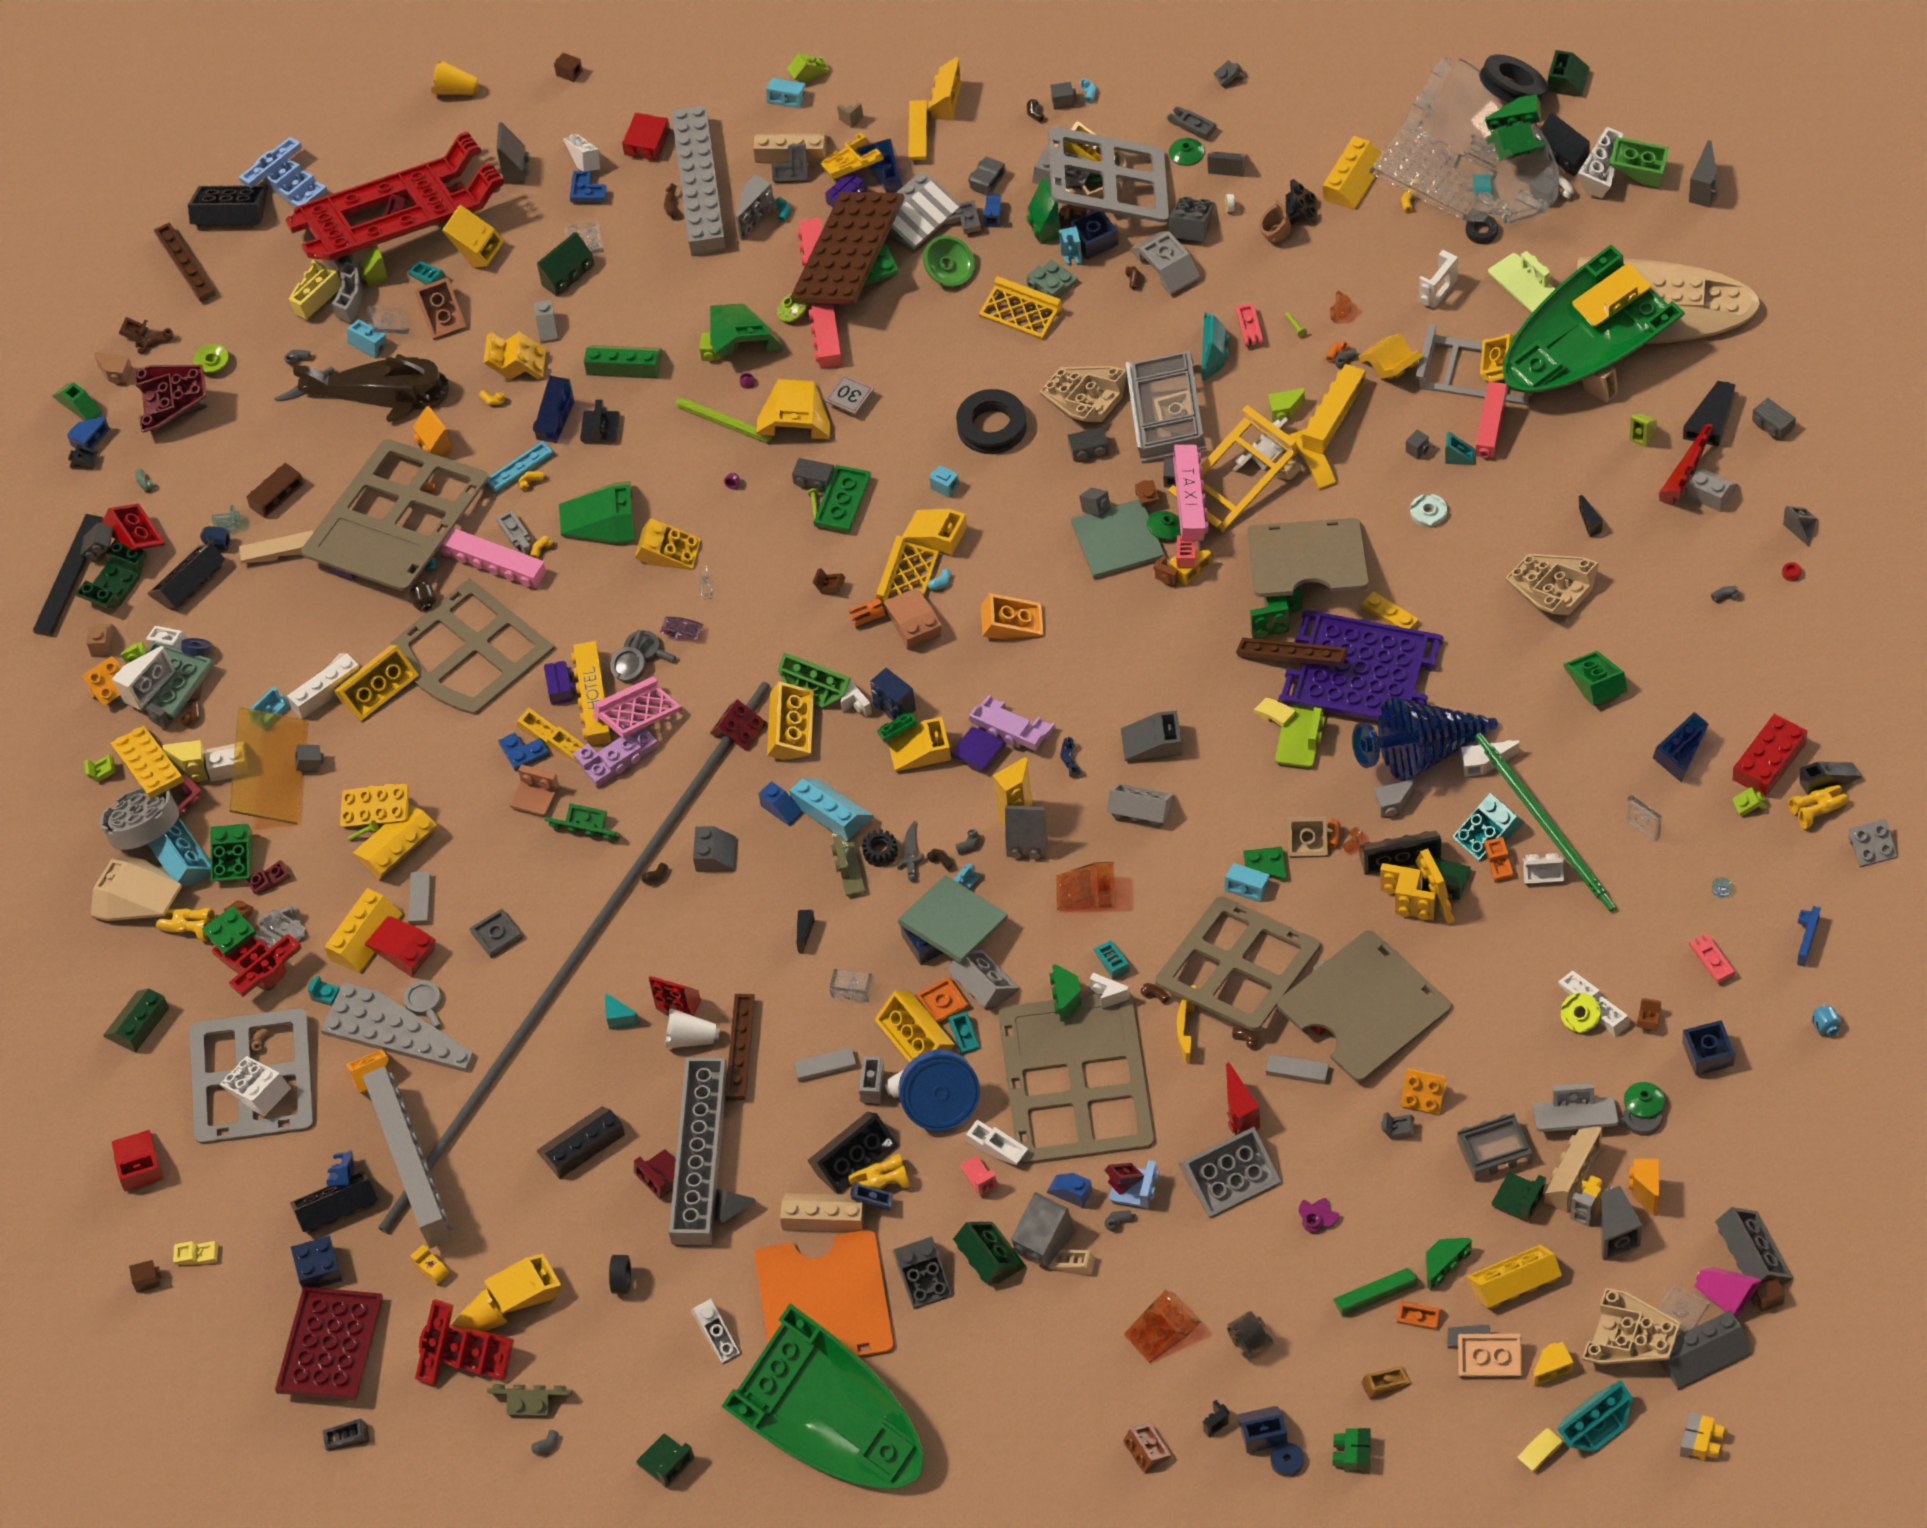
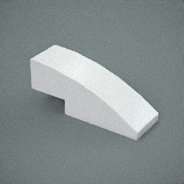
(995, 1143)

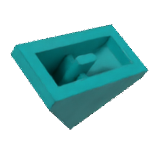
(1458, 451)
(618, 1014)

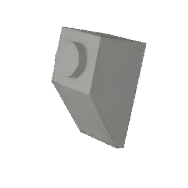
(545, 321)
(1393, 797)

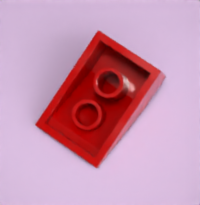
(132, 527)
(401, 944)
(1242, 1107)

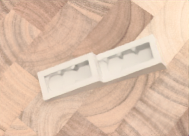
(1611, 1017)

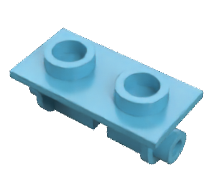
(967, 876)

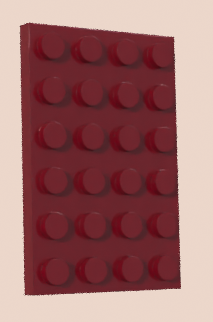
(329, 1343)

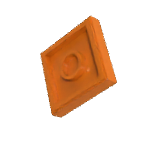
(942, 1000)

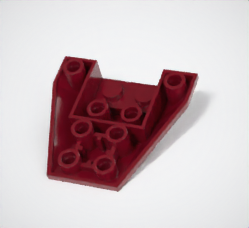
(168, 392)

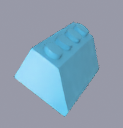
(829, 807)
(181, 855)

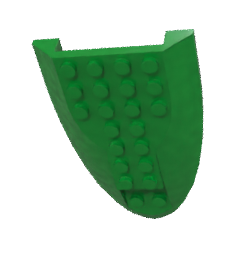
(1561, 346)
(827, 1407)

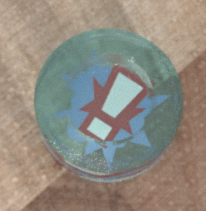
(1721, 887)

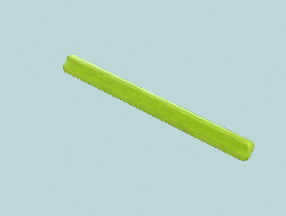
(721, 418)

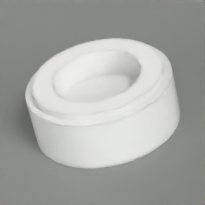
(1229, 202)

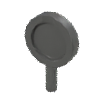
(650, 647)
(628, 662)
(1638, 1125)

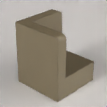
(850, 115)

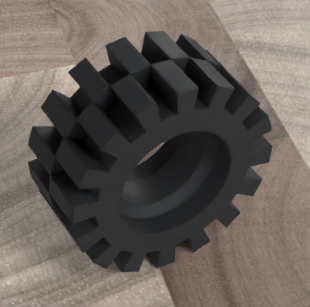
(879, 857)

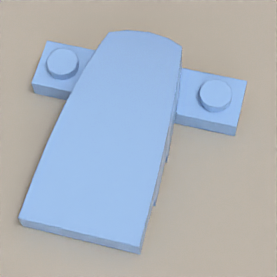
(284, 175)

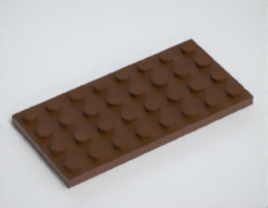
(847, 247)

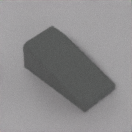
(1454, 1331)

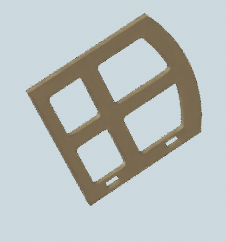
(474, 643)

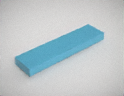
(519, 466)

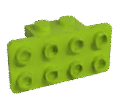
(1300, 737)

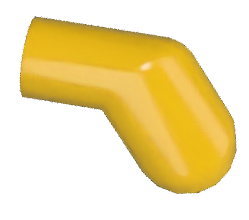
(1405, 201)
(498, 399)
(528, 477)
(538, 545)

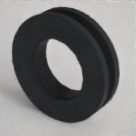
(1499, 67)
(996, 441)

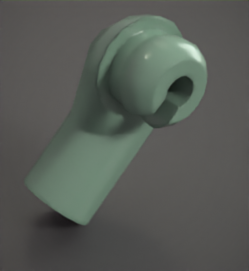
(140, 478)

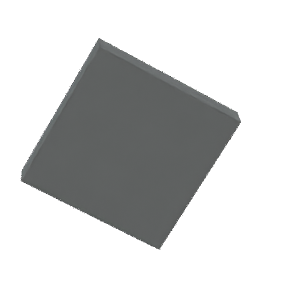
(496, 933)

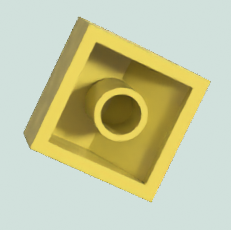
(188, 759)

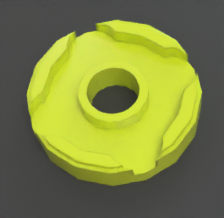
(1591, 1017)

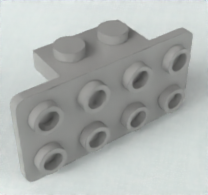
(1574, 1109)

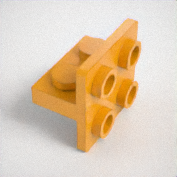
(100, 681)
(1423, 1091)

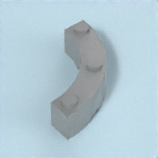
(351, 291)

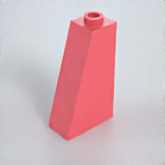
(1491, 420)

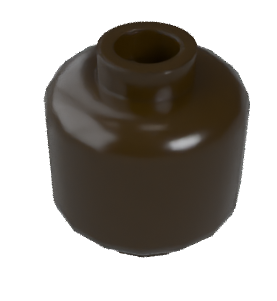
(422, 596)

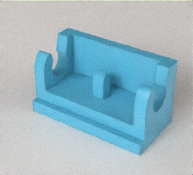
(785, 92)
(1070, 245)
(365, 339)
(272, 703)
(1246, 882)

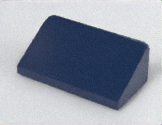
(871, 1196)

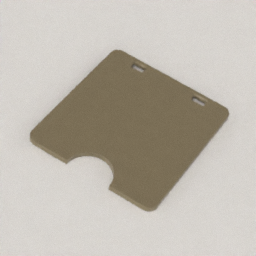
(1306, 554)
(1367, 1003)

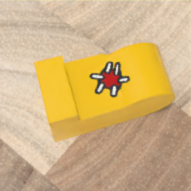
(429, 1264)

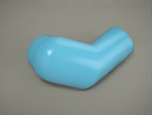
(1089, 88)
(940, 582)

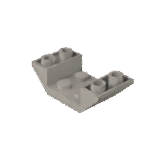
(1169, 260)

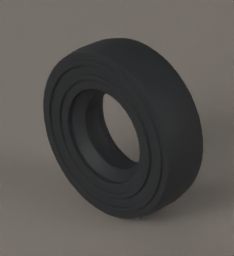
(1482, 238)

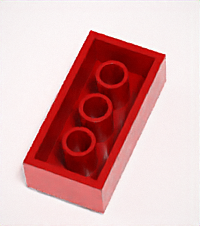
(1770, 755)

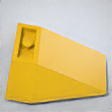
(794, 405)

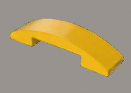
(1316, 462)
(1184, 1042)

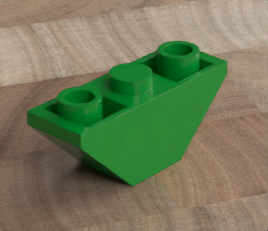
(77, 401)
(1065, 991)
(1444, 1258)

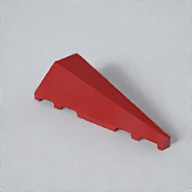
(1677, 481)

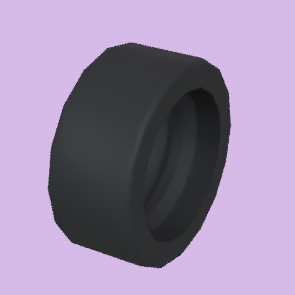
(620, 1274)

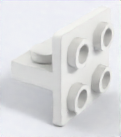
(1543, 869)

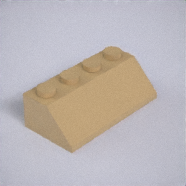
(774, 147)
(1573, 1168)
(821, 1212)

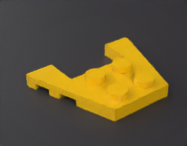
(848, 160)
(1437, 884)

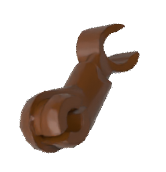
(668, 203)
(161, 336)

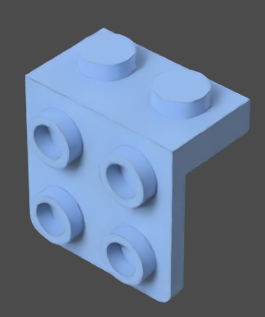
(1142, 1192)

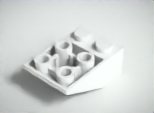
(256, 1085)

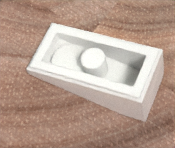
(166, 636)

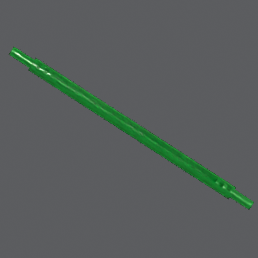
(1545, 822)

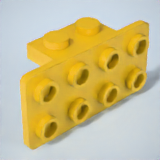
(1611, 295)
(374, 803)

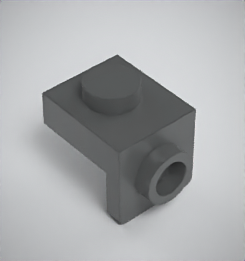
(1228, 73)
(158, 716)
(1397, 1126)

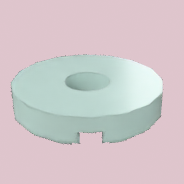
(1428, 519)

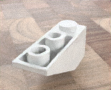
(583, 153)
(1477, 763)
(715, 1330)

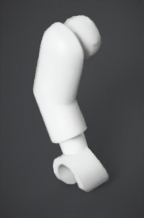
(1569, 190)

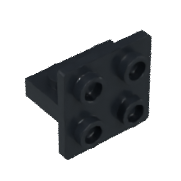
(1300, 203)
(600, 424)

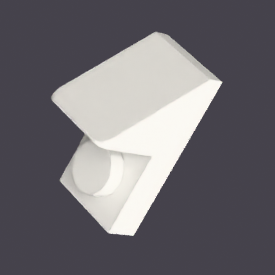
(855, 698)
(1111, 991)

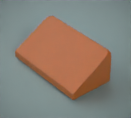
(1418, 1314)

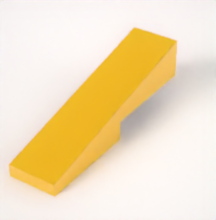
(917, 130)
(553, 737)

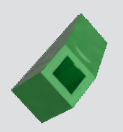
(1521, 109)

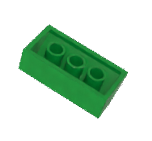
(622, 361)

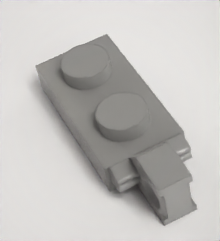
(514, 531)

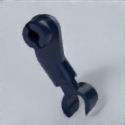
(1066, 755)

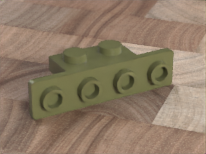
(847, 865)
(528, 1401)

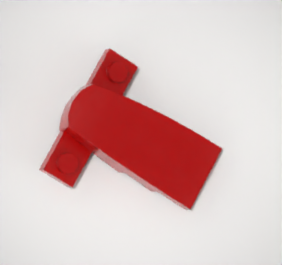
(258, 963)
(459, 1347)

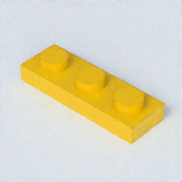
(1389, 612)

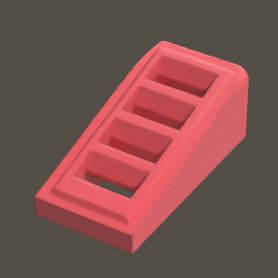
(1185, 558)

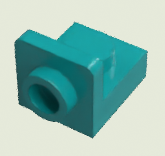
(322, 992)

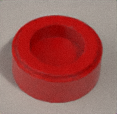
(1791, 571)

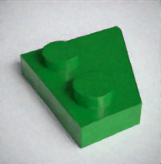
(1267, 861)

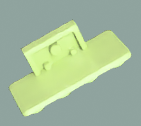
(1523, 279)

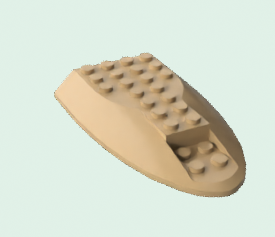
(1708, 298)

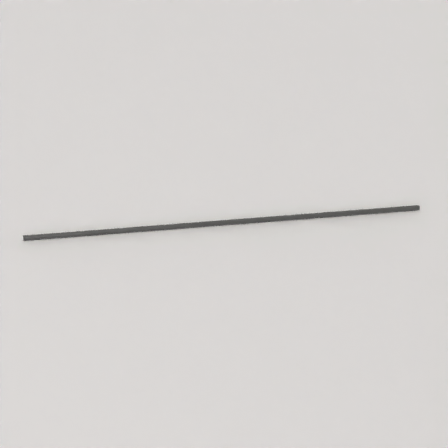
(572, 960)

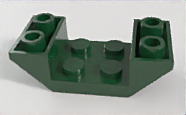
(116, 578)

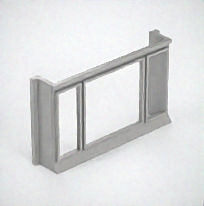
(1422, 371)

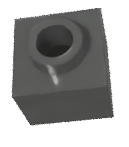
(1417, 444)

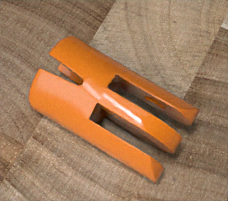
(867, 612)

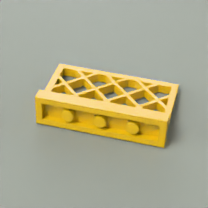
(1030, 297)
(895, 559)

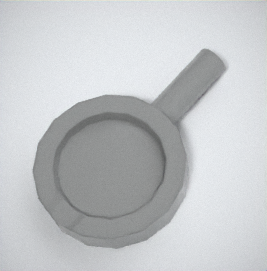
(423, 999)

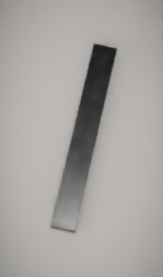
(65, 580)

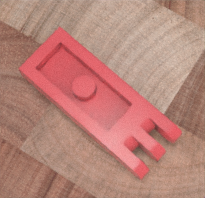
(1249, 324)
(1712, 958)

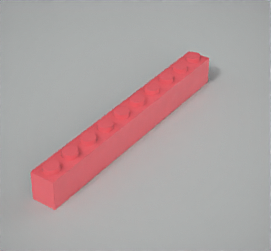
(822, 313)

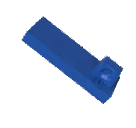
(1810, 920)

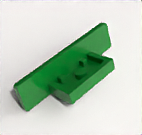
(586, 819)

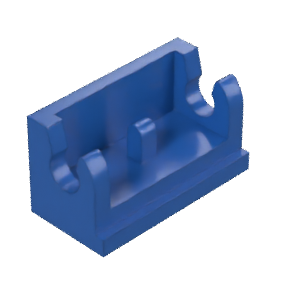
(341, 1173)

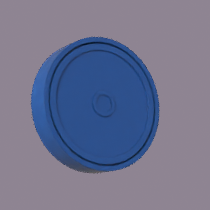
(939, 1090)

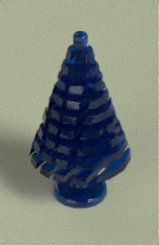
(1415, 736)

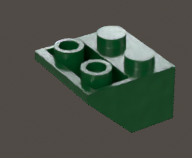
(1567, 73)

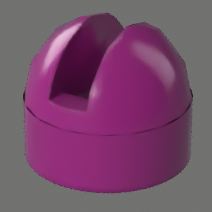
(746, 380)
(729, 480)

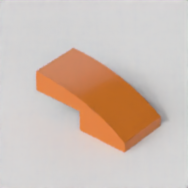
(1498, 859)

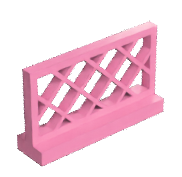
(628, 699)

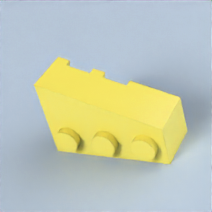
(315, 289)

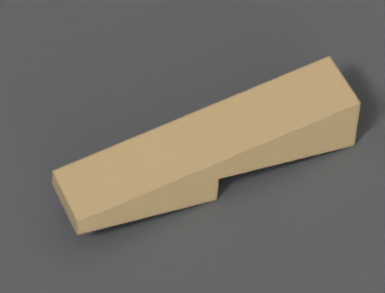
(270, 549)

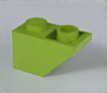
(807, 68)

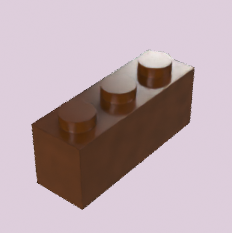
(274, 490)

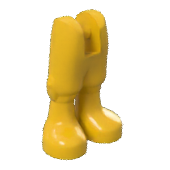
(1826, 800)
(179, 921)
(873, 1175)

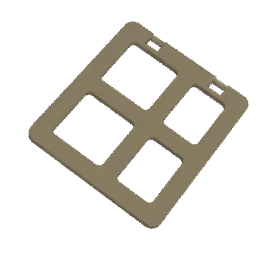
(1233, 961)

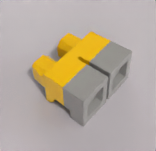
(1587, 1203)
(1698, 1435)

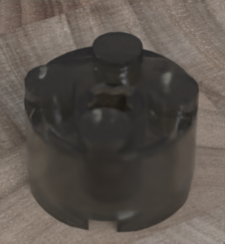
(1249, 1335)

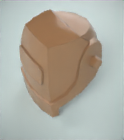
(1275, 223)

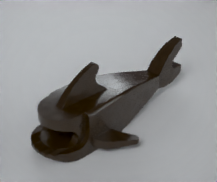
(391, 383)

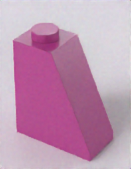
(1727, 1288)

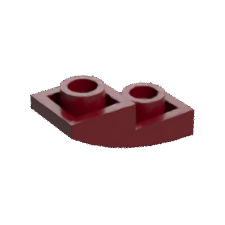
(266, 879)

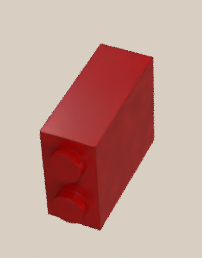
(646, 136)

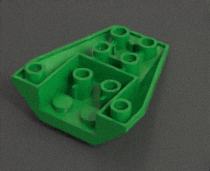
(738, 324)
(600, 515)

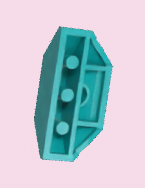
(1213, 347)
(1597, 1418)

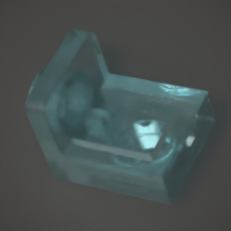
(227, 521)

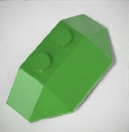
(826, 683)

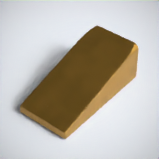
(1384, 1381)

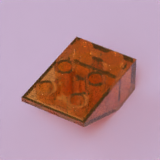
(1087, 887)
(1161, 1326)

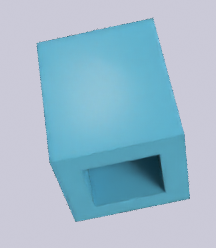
(944, 481)

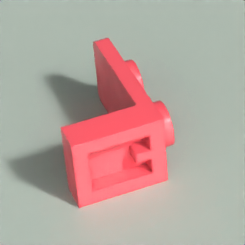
(190, 788)
(979, 1177)

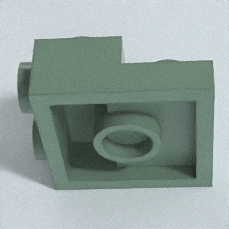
(1051, 279)

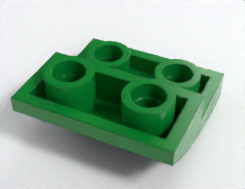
(896, 727)

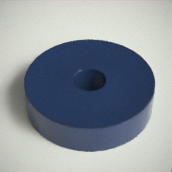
(196, 646)
(1287, 1468)

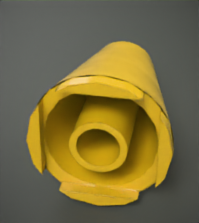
(453, 81)
(481, 1313)

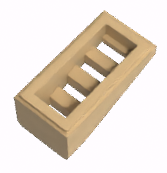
(1083, 1266)

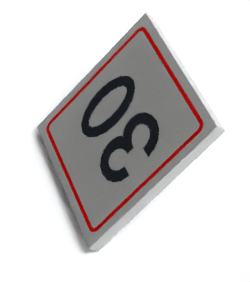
(849, 394)

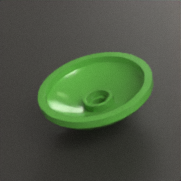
(954, 255)

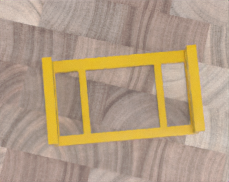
(1270, 430)

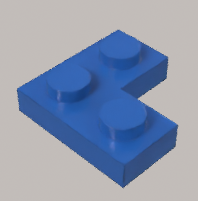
(584, 191)
(519, 754)

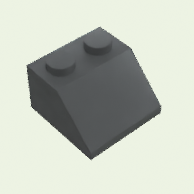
(713, 849)

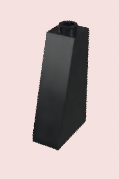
(1712, 410)

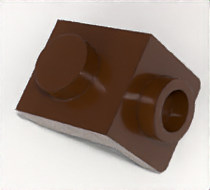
(133, 329)
(828, 583)

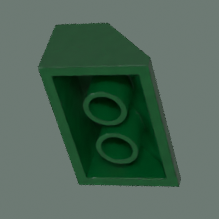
(565, 264)
(137, 1019)
(988, 1251)

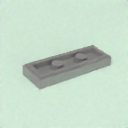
(419, 898)
(825, 1064)
(1297, 1068)

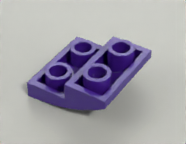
(977, 748)

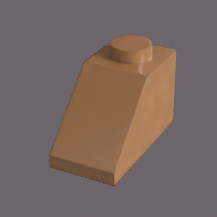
(114, 367)
(99, 639)

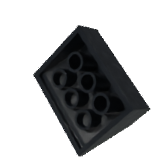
(227, 205)

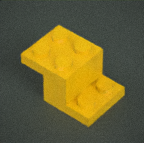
(514, 355)
(1391, 356)
(1408, 894)

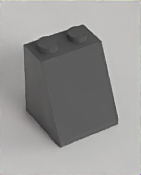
(1619, 1223)
(1042, 1230)

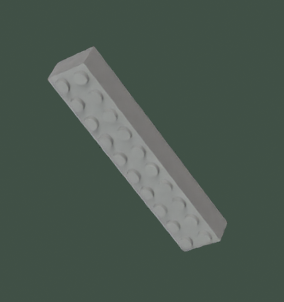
(698, 180)
(698, 1151)
(408, 1157)

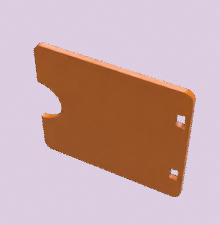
(835, 1290)

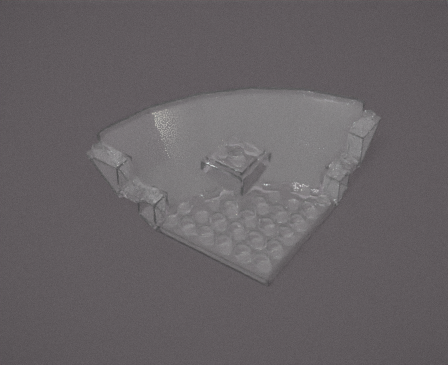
(1445, 153)

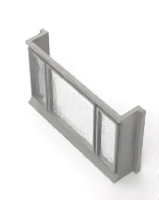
(1164, 405)

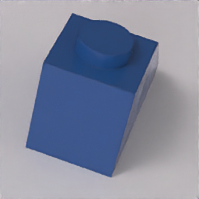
(88, 432)
(779, 803)
(1071, 1188)

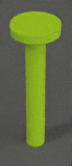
(1301, 331)
(813, 492)
(372, 826)

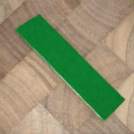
(1375, 1291)

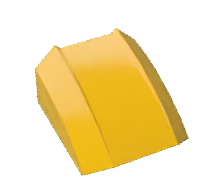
(1493, 357)

